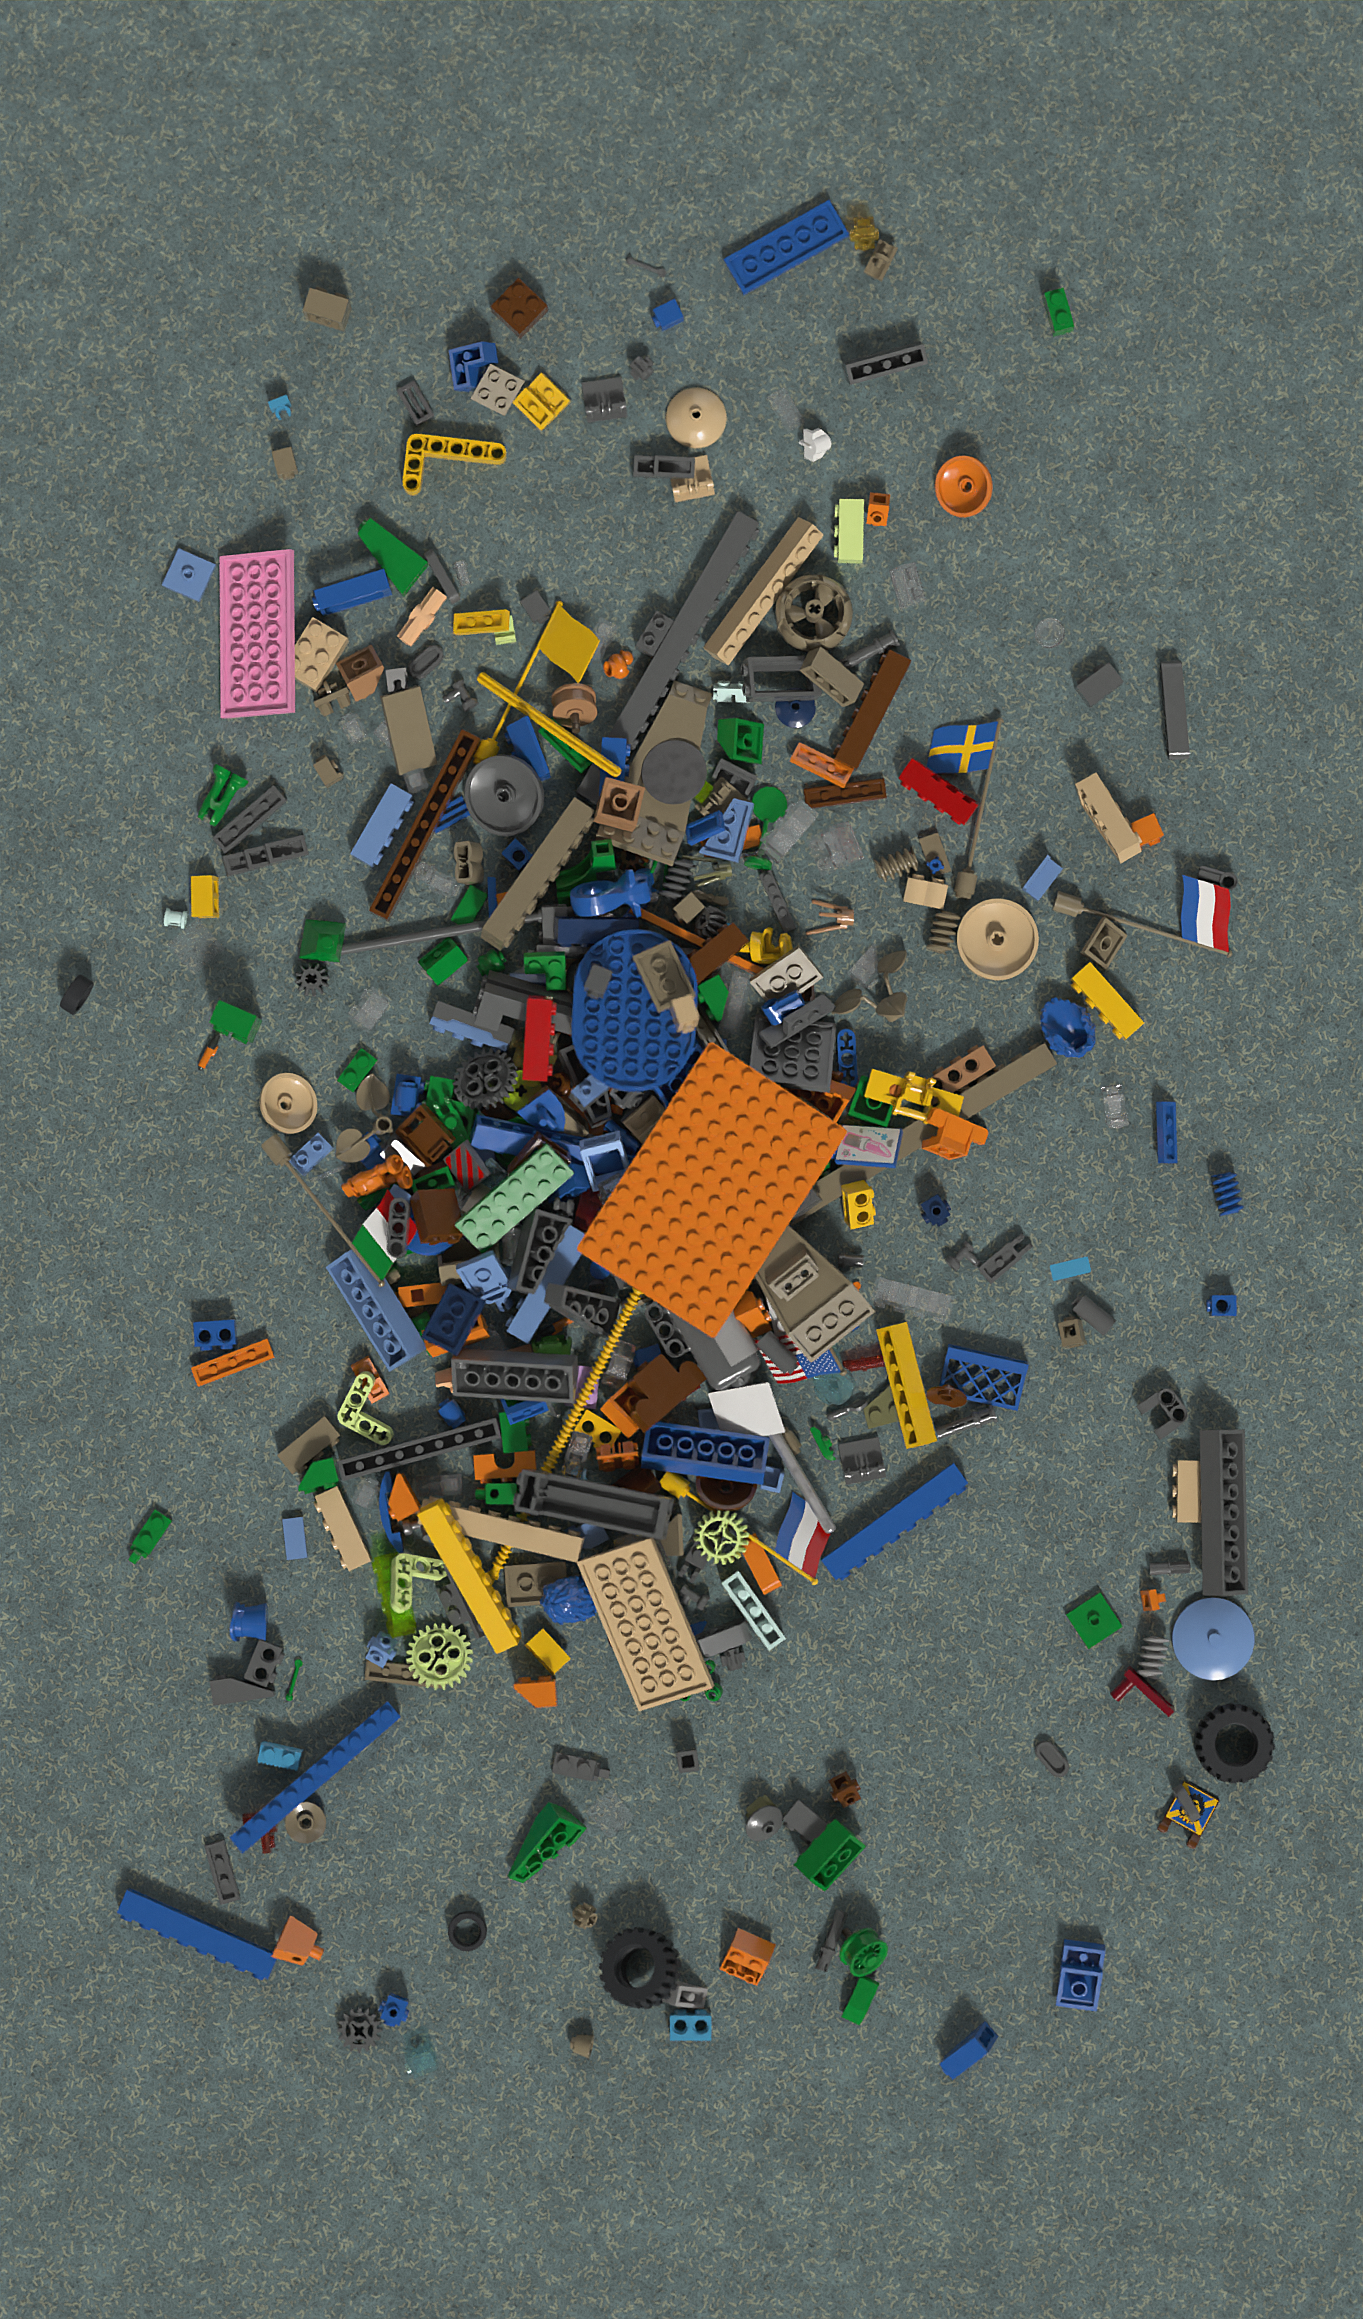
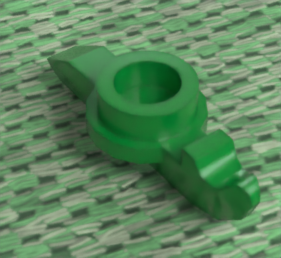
(823, 1443)

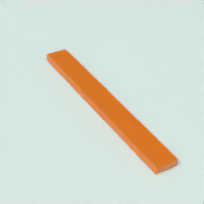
(692, 939)

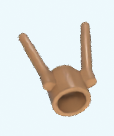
(843, 916)

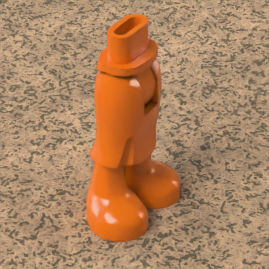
(378, 1178)

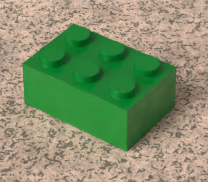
(235, 1021)
(829, 1855)

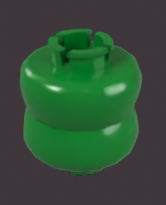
(491, 961)

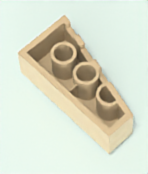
(1108, 818)

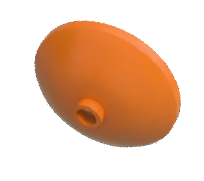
(953, 490)

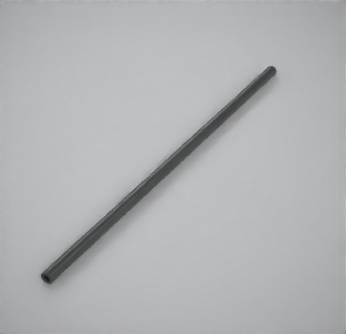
(440, 933)

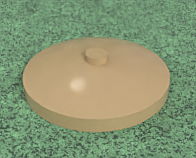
(997, 939)

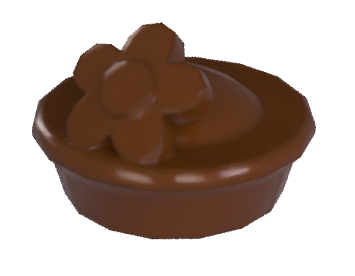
(559, 1083)

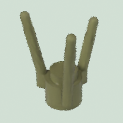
(720, 870)

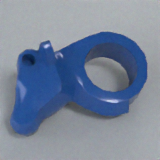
(604, 896)

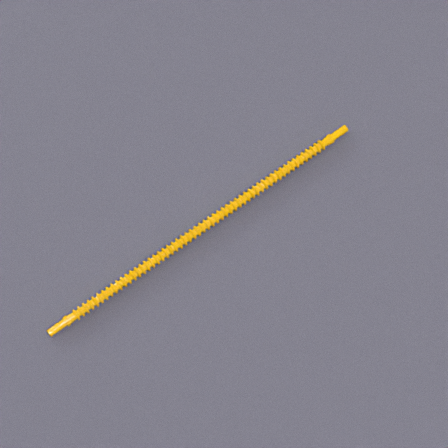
(575, 1412)

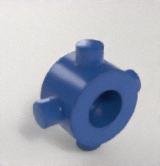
(935, 865)

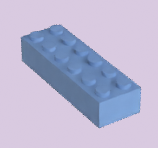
(533, 1309)
(377, 1311)

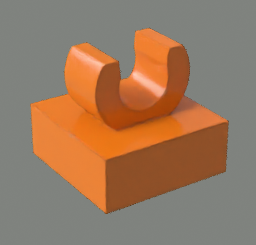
(1151, 1599)

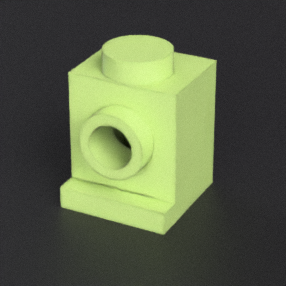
(507, 636)

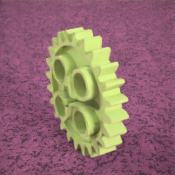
(424, 1646)

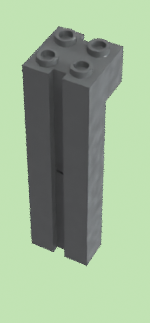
(508, 997)
(593, 1503)

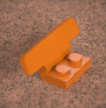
(953, 1135)

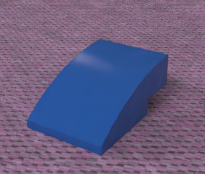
(1080, 1975)

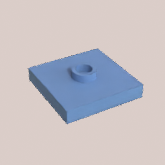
(189, 575)

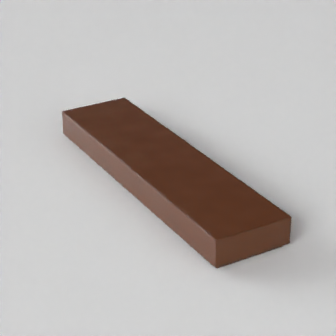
(852, 793)

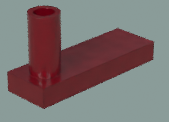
(1133, 1679)

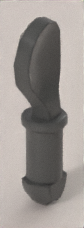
(845, 1410)

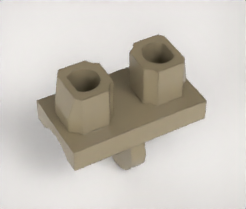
(880, 260)
(341, 696)

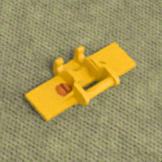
(911, 1088)

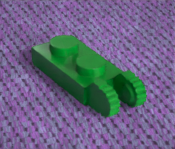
(452, 1122)

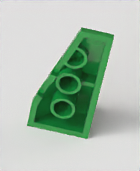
(549, 1833)

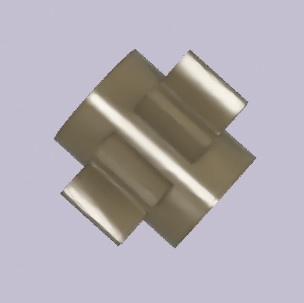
(584, 1916)

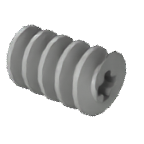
(1152, 1657)

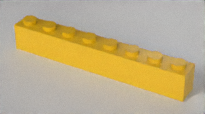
(469, 1575)

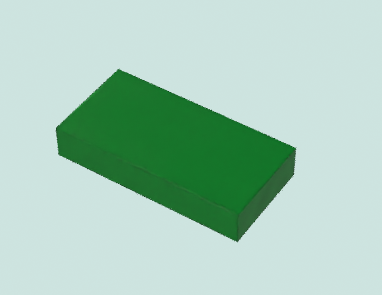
(469, 906)

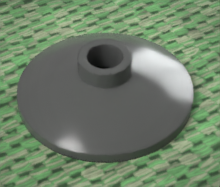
(764, 1823)

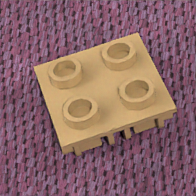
(694, 488)

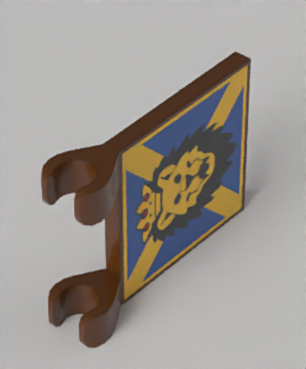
(1205, 1805)

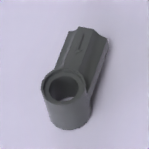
(1216, 877)

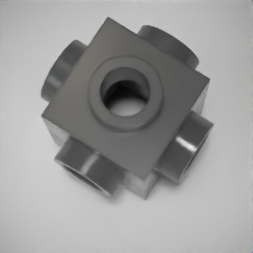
(627, 1099)

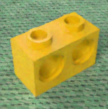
(854, 1205)
(600, 1426)

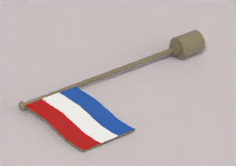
(1203, 914)

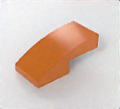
(379, 1389)

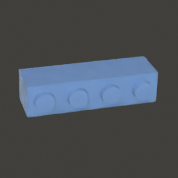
(382, 825)

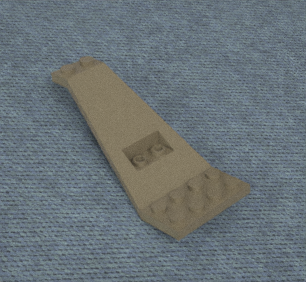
(659, 824)
(818, 1304)

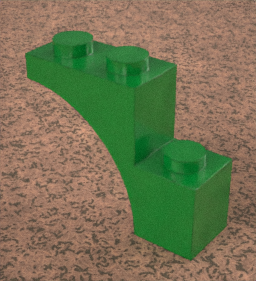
(598, 860)

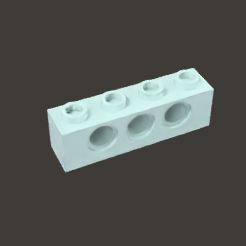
(753, 1610)

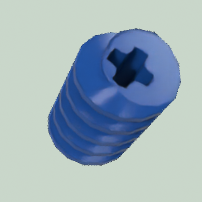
(1228, 1193)

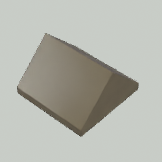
(1103, 943)

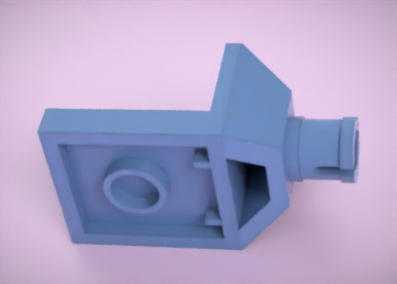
(487, 1279)

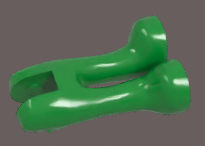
(220, 807)

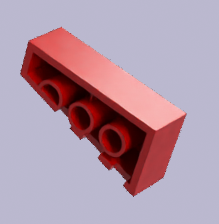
(938, 791)
(538, 1038)

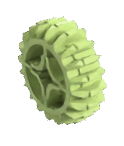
(730, 1538)

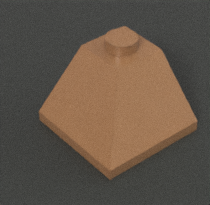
(361, 672)

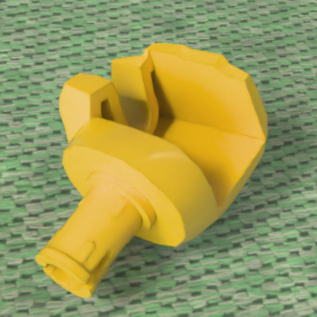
(763, 950)

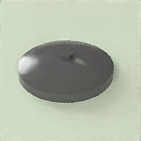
(504, 795)

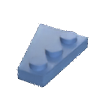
(730, 843)

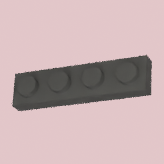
(249, 819)

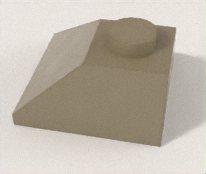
(674, 1542)

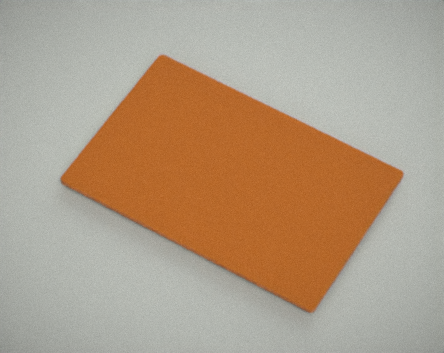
(711, 1190)

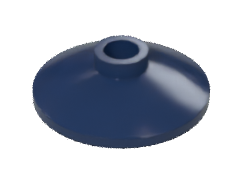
(795, 718)

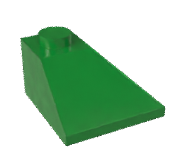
(741, 739)
(322, 940)

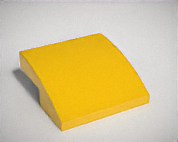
(541, 401)

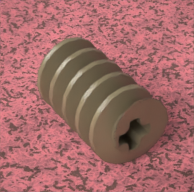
(896, 864)
(943, 932)

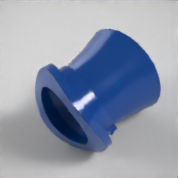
(249, 1621)

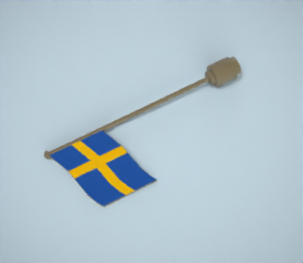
(965, 751)

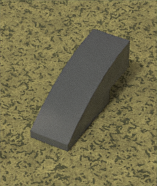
(664, 467)

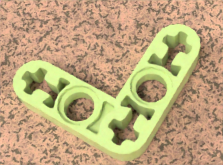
(358, 1416)
(406, 1574)

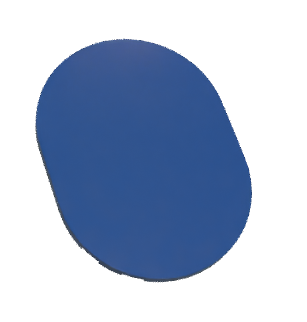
(623, 1035)

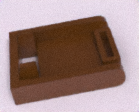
(429, 1138)
(639, 1480)

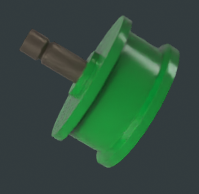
(862, 1951)

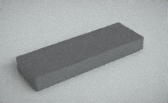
(222, 1872)

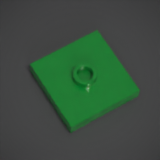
(1094, 1620)

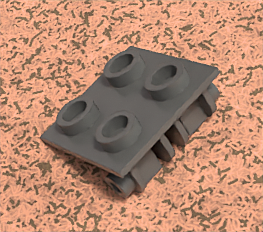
(604, 399)
(862, 1460)

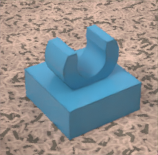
(280, 404)

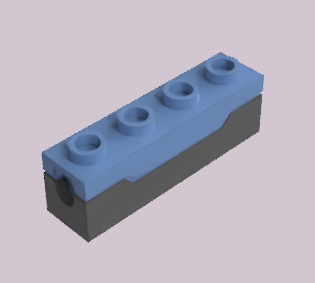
(462, 1025)
(588, 1092)

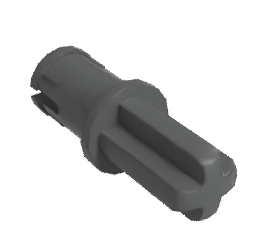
(1170, 1568)

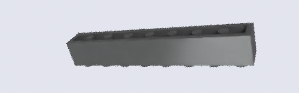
(419, 1449)

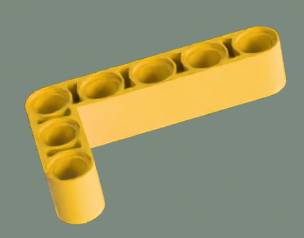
(445, 453)

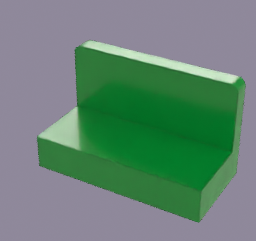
(443, 960)

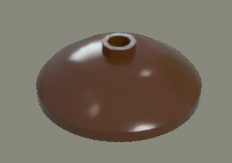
(712, 1494)

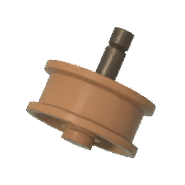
(574, 705)

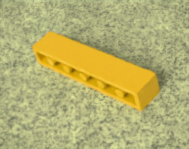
(906, 1385)

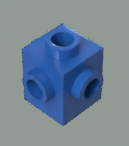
(399, 2004)

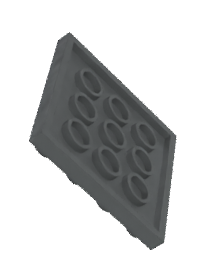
(799, 1061)

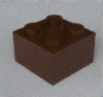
(519, 308)

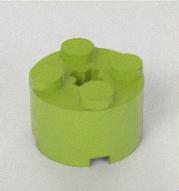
(516, 1102)

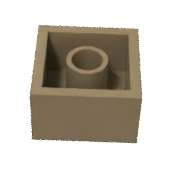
(327, 308)

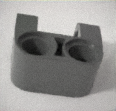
(1168, 1409)

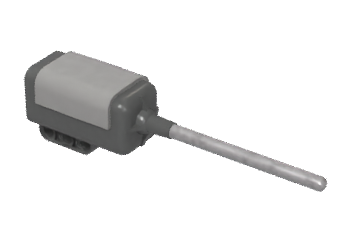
(732, 1363)

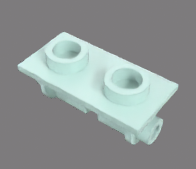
(725, 690)

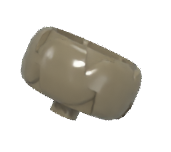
(826, 590)

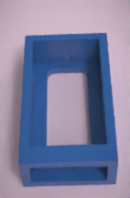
(352, 592)

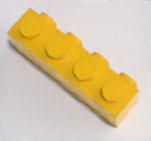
(1106, 1001)

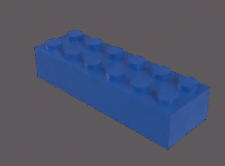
(705, 1452)

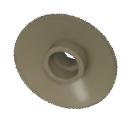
(298, 1830)

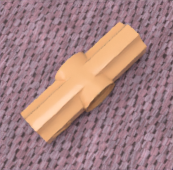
(422, 616)

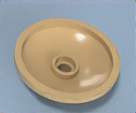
(696, 431)
(298, 1099)

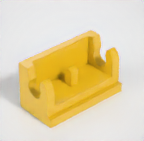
(205, 896)
(547, 1651)

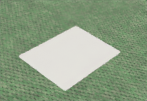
(747, 1410)

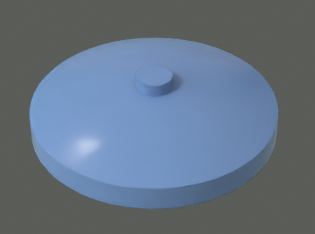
(1213, 1638)

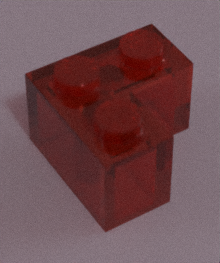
(588, 1209)

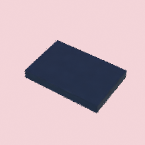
(453, 1319)

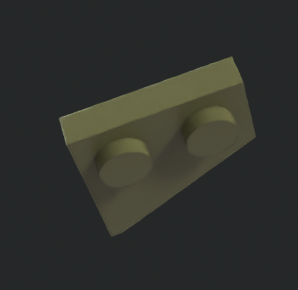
(881, 1410)

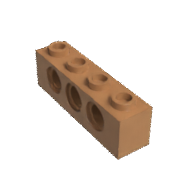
(983, 1064)

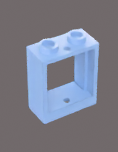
(599, 1145)

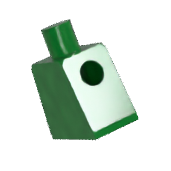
(506, 1493)

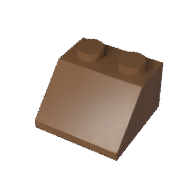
(619, 804)

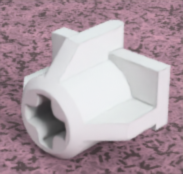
(815, 444)

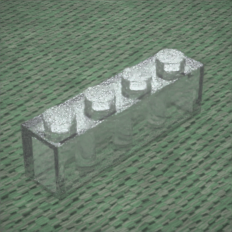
(913, 1299)

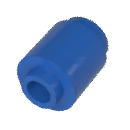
(406, 1096)
(451, 1413)

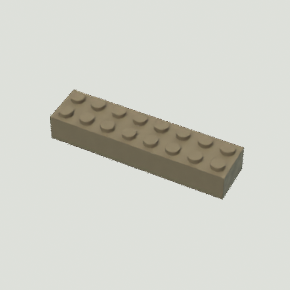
(537, 874)

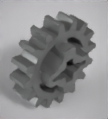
(352, 2023)

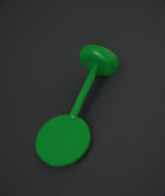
(768, 807)

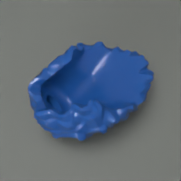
(1067, 1028)
(568, 1600)

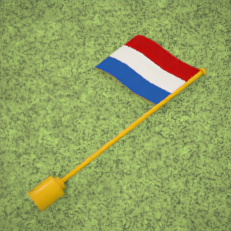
(798, 1540)

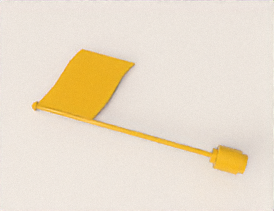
(567, 646)

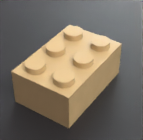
(317, 653)

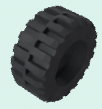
(1261, 1751)
(616, 1960)

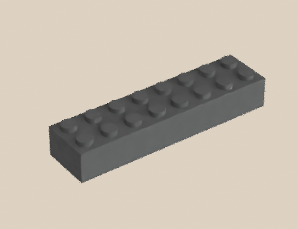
(1223, 1512)

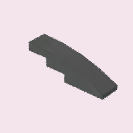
(265, 855)

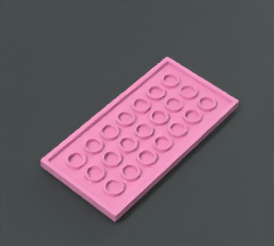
(257, 634)

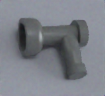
(460, 690)
(965, 1251)
(410, 1526)
(688, 1594)

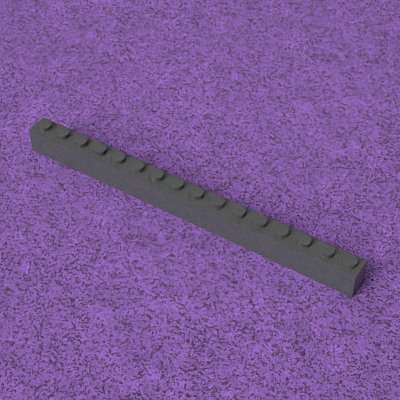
(677, 641)

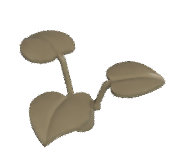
(890, 1007)
(369, 1095)

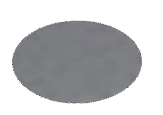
(674, 772)

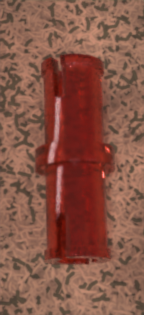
(864, 1363)

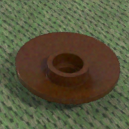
(947, 1396)

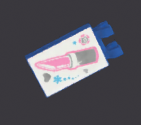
(869, 1146)

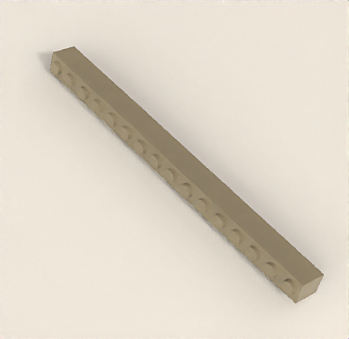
(975, 1099)

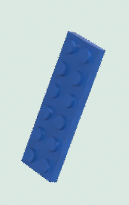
(786, 247)

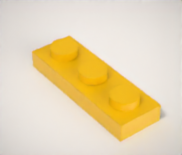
(481, 622)

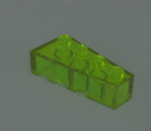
(397, 1623)

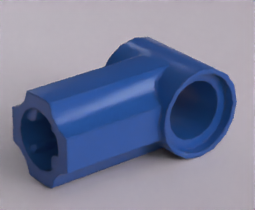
(777, 1009)

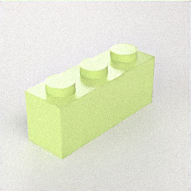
(849, 530)

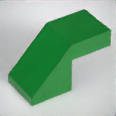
(860, 2000)

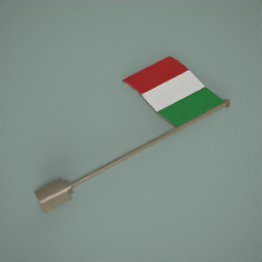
(371, 1240)

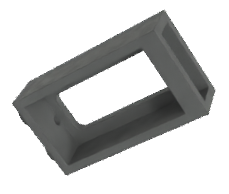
(772, 664)

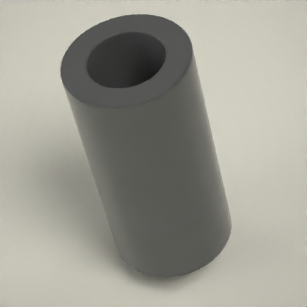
(1093, 1314)
(778, 1353)

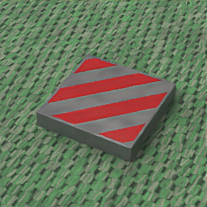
(467, 1166)

